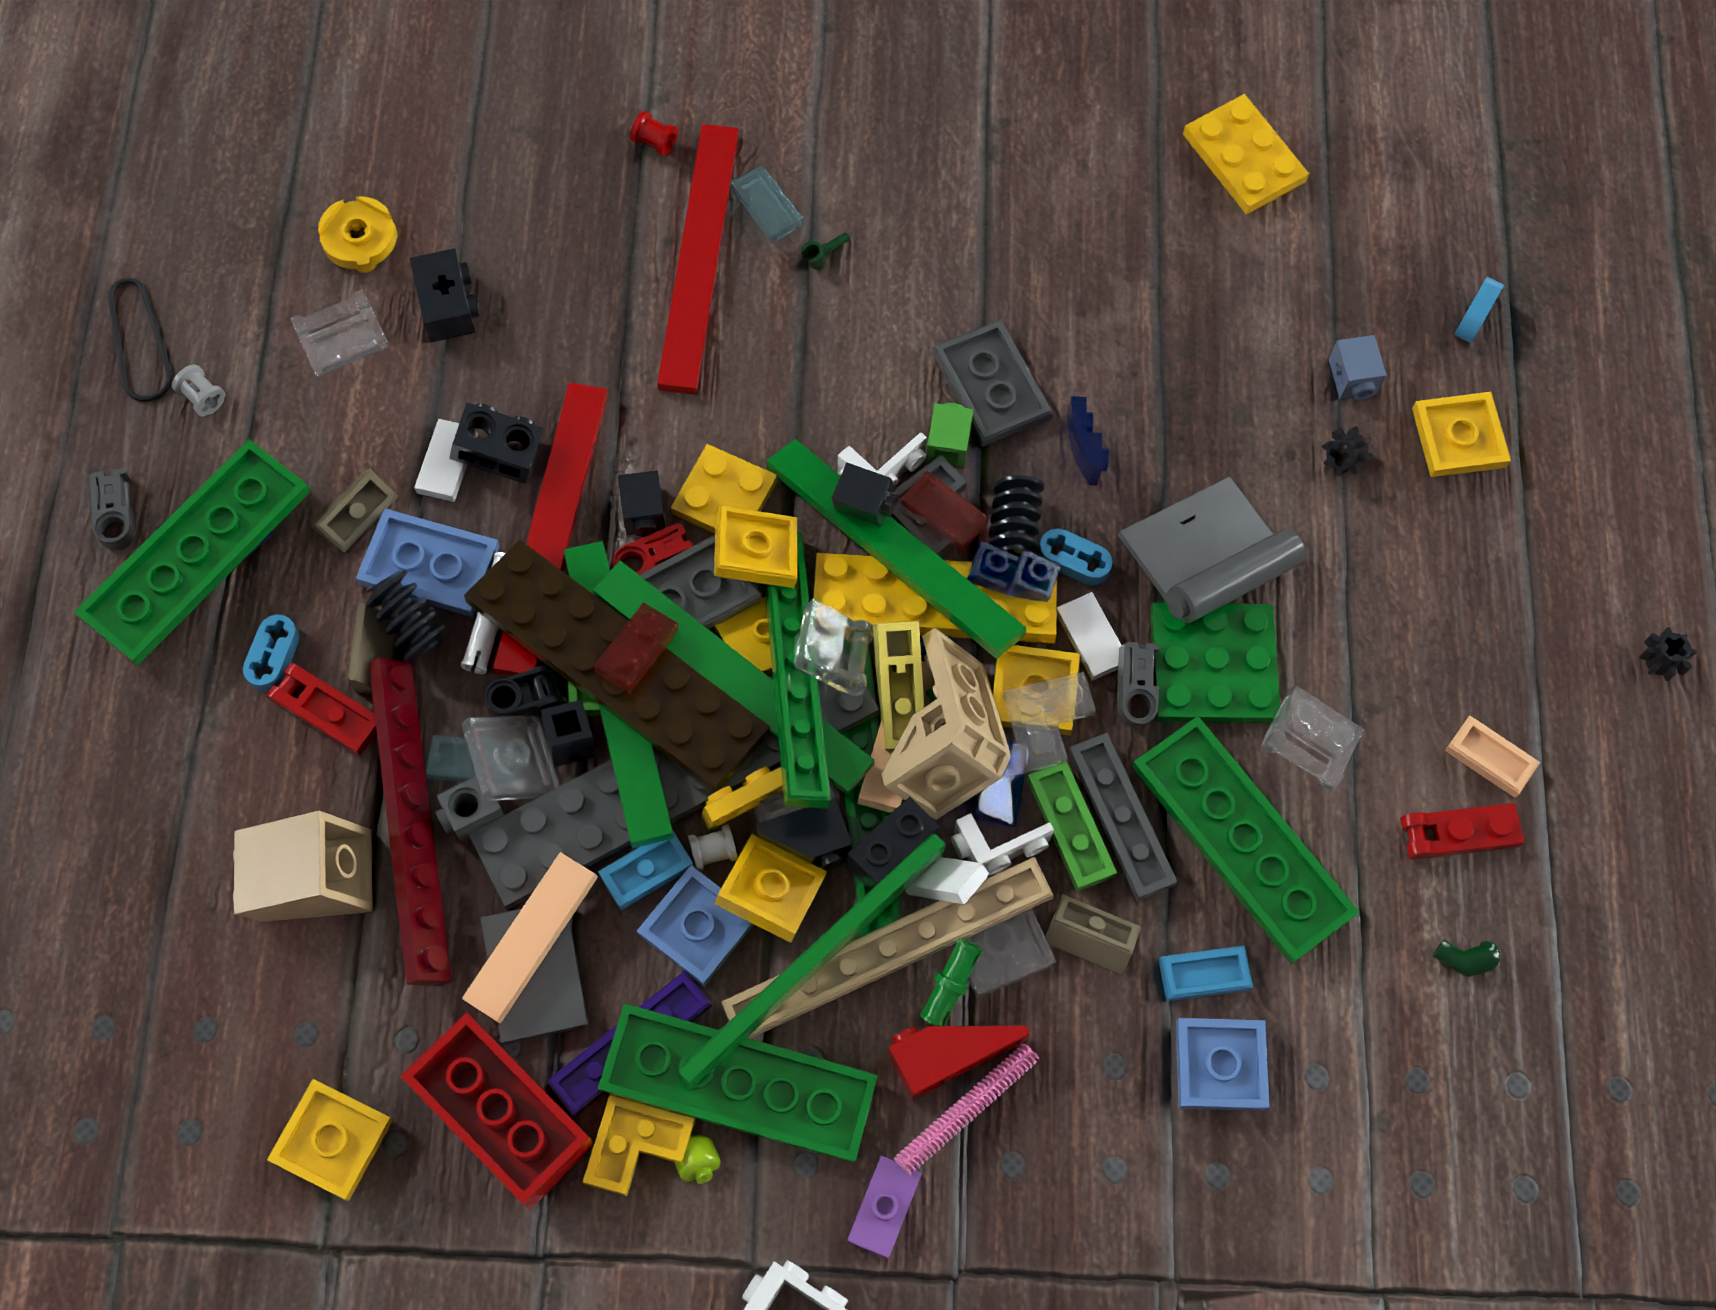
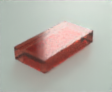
(944, 510)

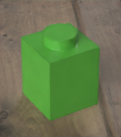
(949, 433)

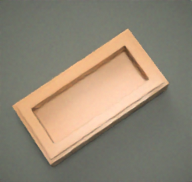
(1492, 756)

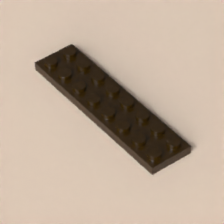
(570, 632)

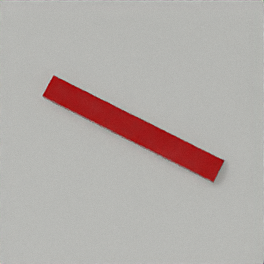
(698, 260)
(559, 498)

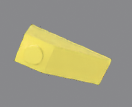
(898, 676)

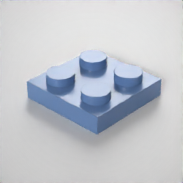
(693, 928)
(1222, 1064)

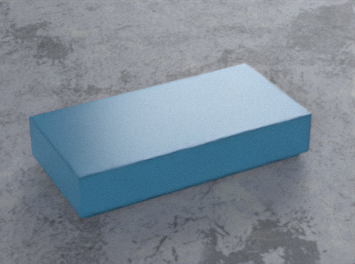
(1205, 973)

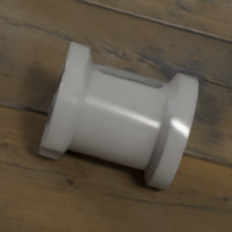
(190, 391)
(713, 847)

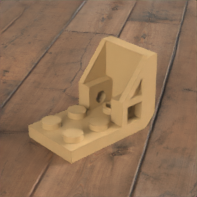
(965, 755)

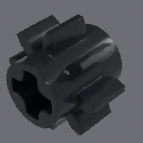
(1356, 446)
(1660, 662)

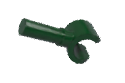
(814, 247)

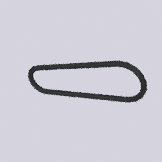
(165, 388)

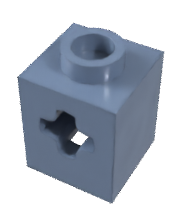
(1357, 367)

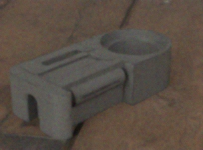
(112, 504)
(1136, 678)

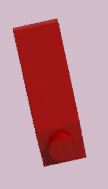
(946, 1052)

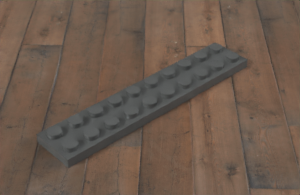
(587, 813)

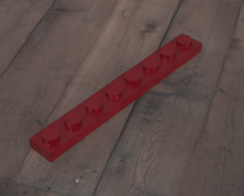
(409, 824)

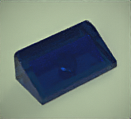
(1001, 800)

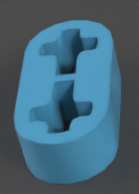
(1479, 309)
(1075, 556)
(263, 649)

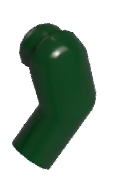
(1471, 961)

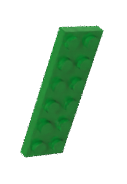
(192, 552)
(1245, 840)
(751, 1091)

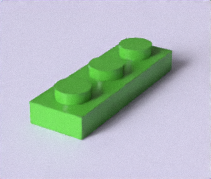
(1073, 826)

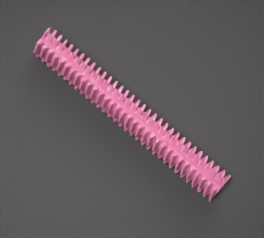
(966, 1108)

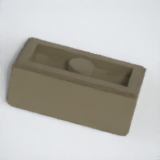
(354, 510)
(368, 644)
(1092, 934)

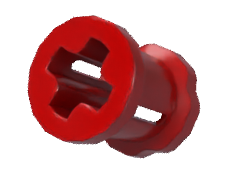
(653, 133)

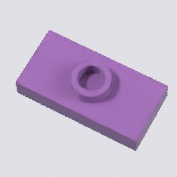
(884, 1208)

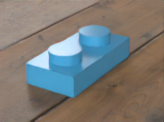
(645, 871)

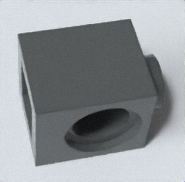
(460, 795)

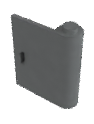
(1214, 555)

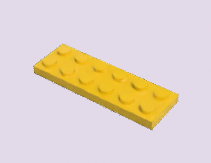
(871, 592)

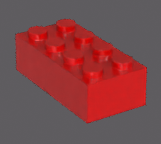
(498, 1111)

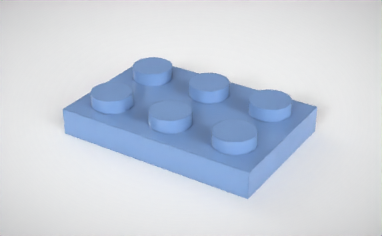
(437, 559)

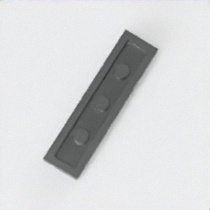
(1122, 817)

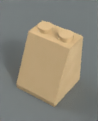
(302, 868)

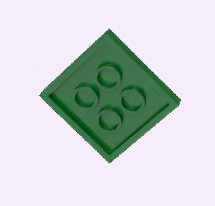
(1216, 665)

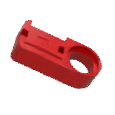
(655, 547)

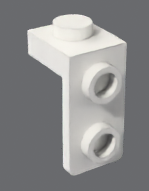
(906, 459)
(971, 845)
(764, 1290)

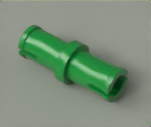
(951, 982)

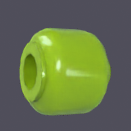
(699, 1160)

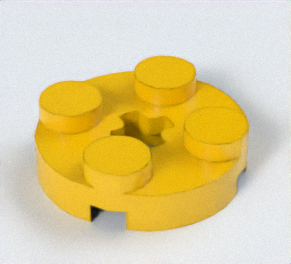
(360, 252)

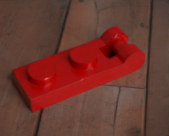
(325, 709)
(1463, 831)

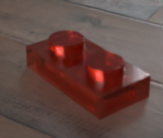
(636, 647)

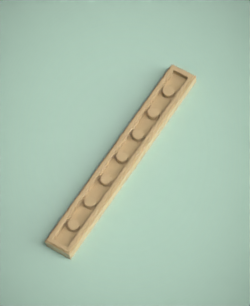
(907, 942)

